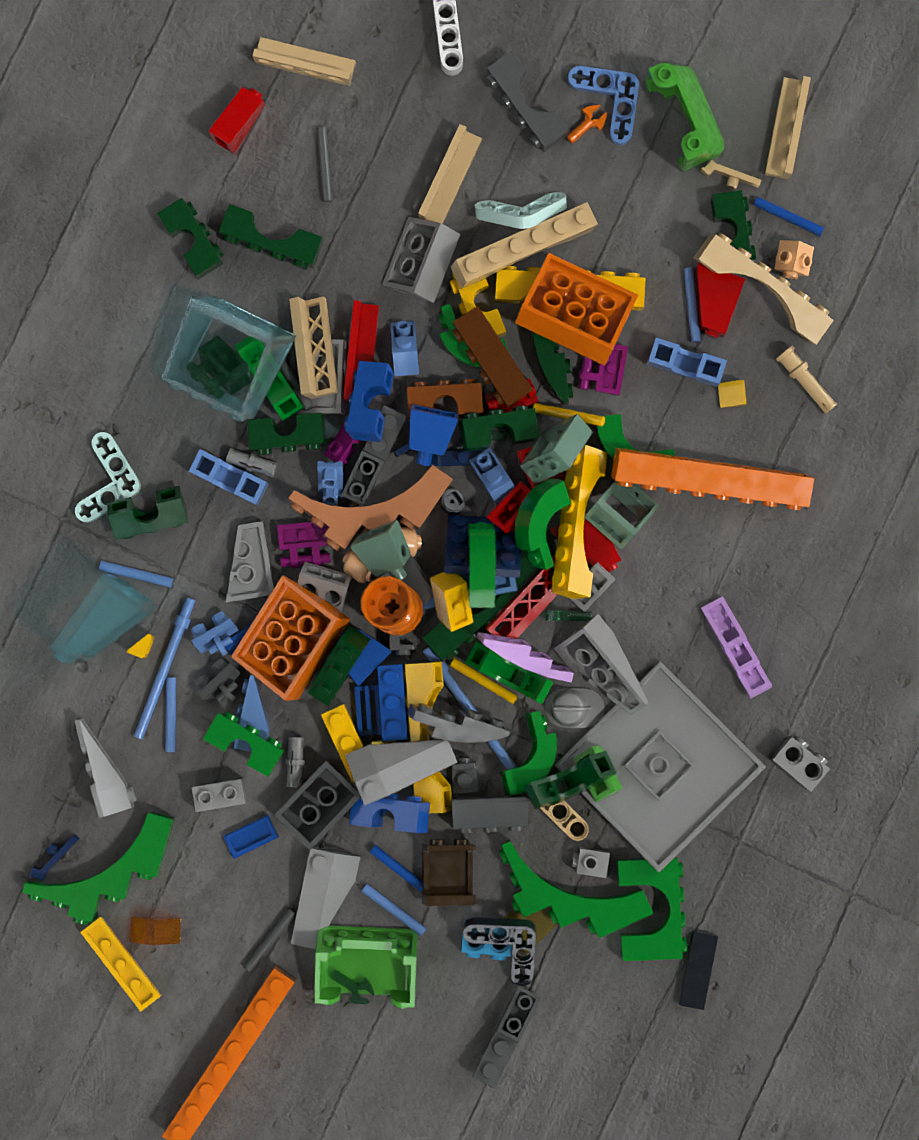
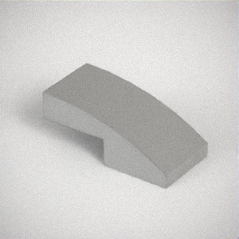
(601, 581)

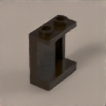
(447, 873)

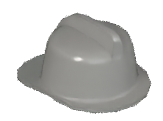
(574, 708)

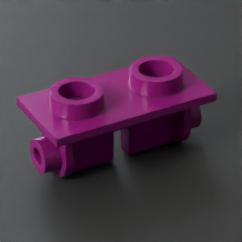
(340, 447)

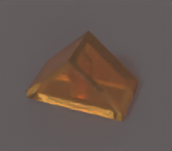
(155, 930)

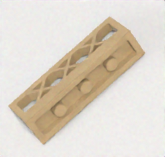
(304, 61)
(787, 127)
(450, 176)
(305, 350)

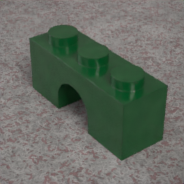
(731, 208)
(180, 219)
(520, 425)
(308, 433)
(129, 521)
(339, 666)

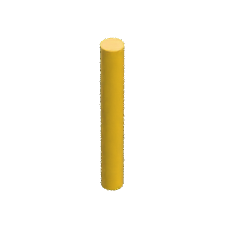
(566, 413)
(483, 680)

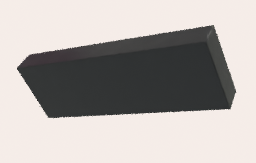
(698, 970)

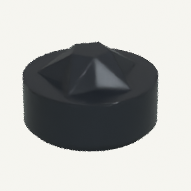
(452, 501)

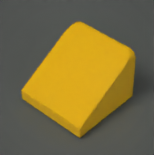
(732, 394)
(142, 647)

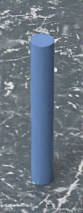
(692, 304)
(136, 574)
(170, 714)
(394, 909)

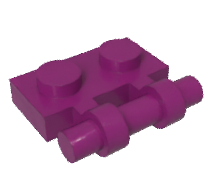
(609, 376)
(298, 536)

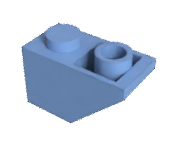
(404, 348)
(492, 475)

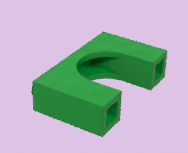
(666, 940)

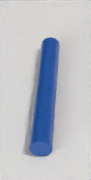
(788, 216)
(397, 867)

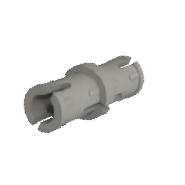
(251, 462)
(294, 762)

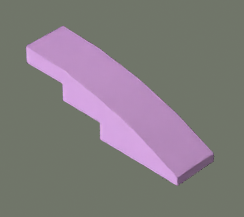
(736, 647)
(520, 653)

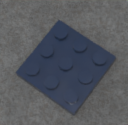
(457, 548)

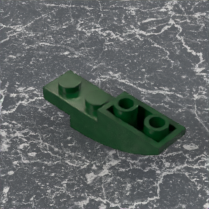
(553, 367)

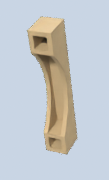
(523, 244)
(803, 317)

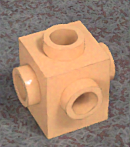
(793, 258)

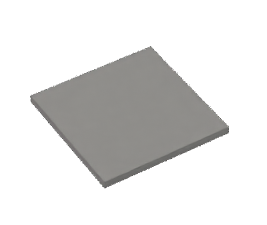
(672, 765)

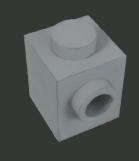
(591, 862)

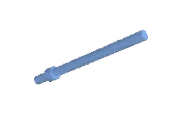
(182, 622)
(466, 704)

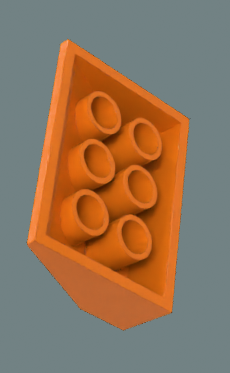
(576, 309)
(290, 638)

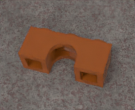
(466, 395)

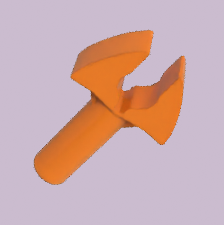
(587, 123)

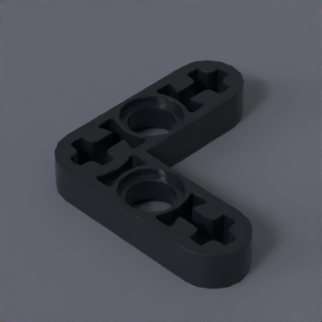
(512, 937)

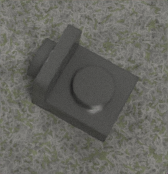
(400, 649)
(464, 776)

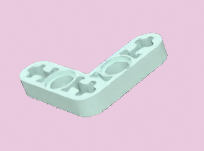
(521, 217)
(115, 487)

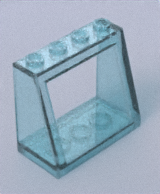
(193, 328)
(101, 619)

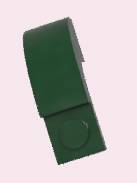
(571, 781)

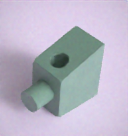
(383, 550)

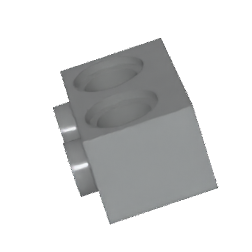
(324, 582)
(796, 768)
(219, 794)

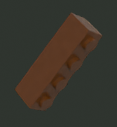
(492, 356)

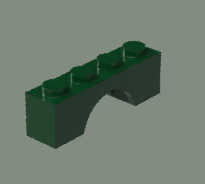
(300, 247)

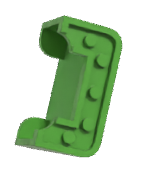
(705, 139)
(379, 954)

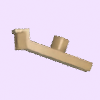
(734, 176)

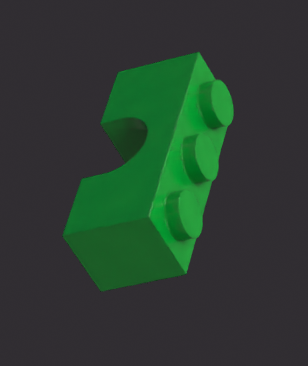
(264, 752)

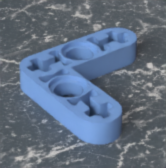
(615, 89)

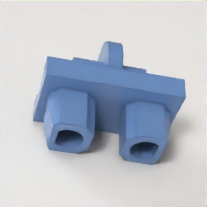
(330, 481)
(217, 637)

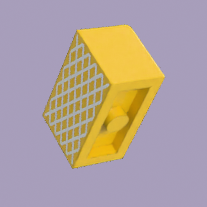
(451, 600)

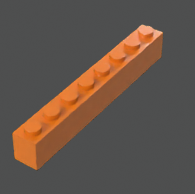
(712, 477)
(230, 1055)

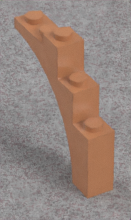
(343, 522)

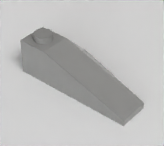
(600, 658)
(391, 767)
(109, 788)
(324, 888)

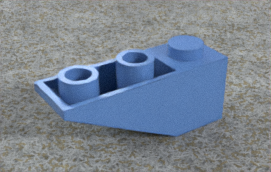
(252, 712)

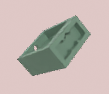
(556, 450)
(612, 523)

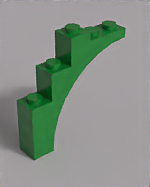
(85, 895)
(605, 913)

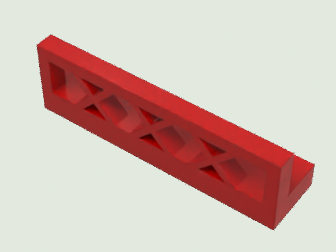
(361, 341)
(532, 606)

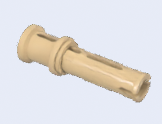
(798, 370)

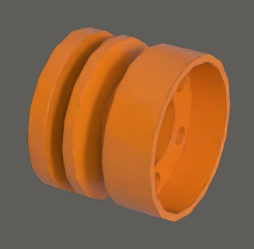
(382, 597)

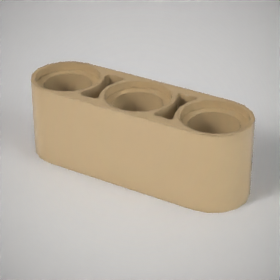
(567, 820)

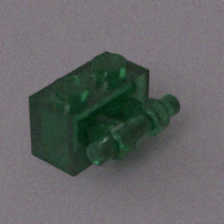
(223, 365)

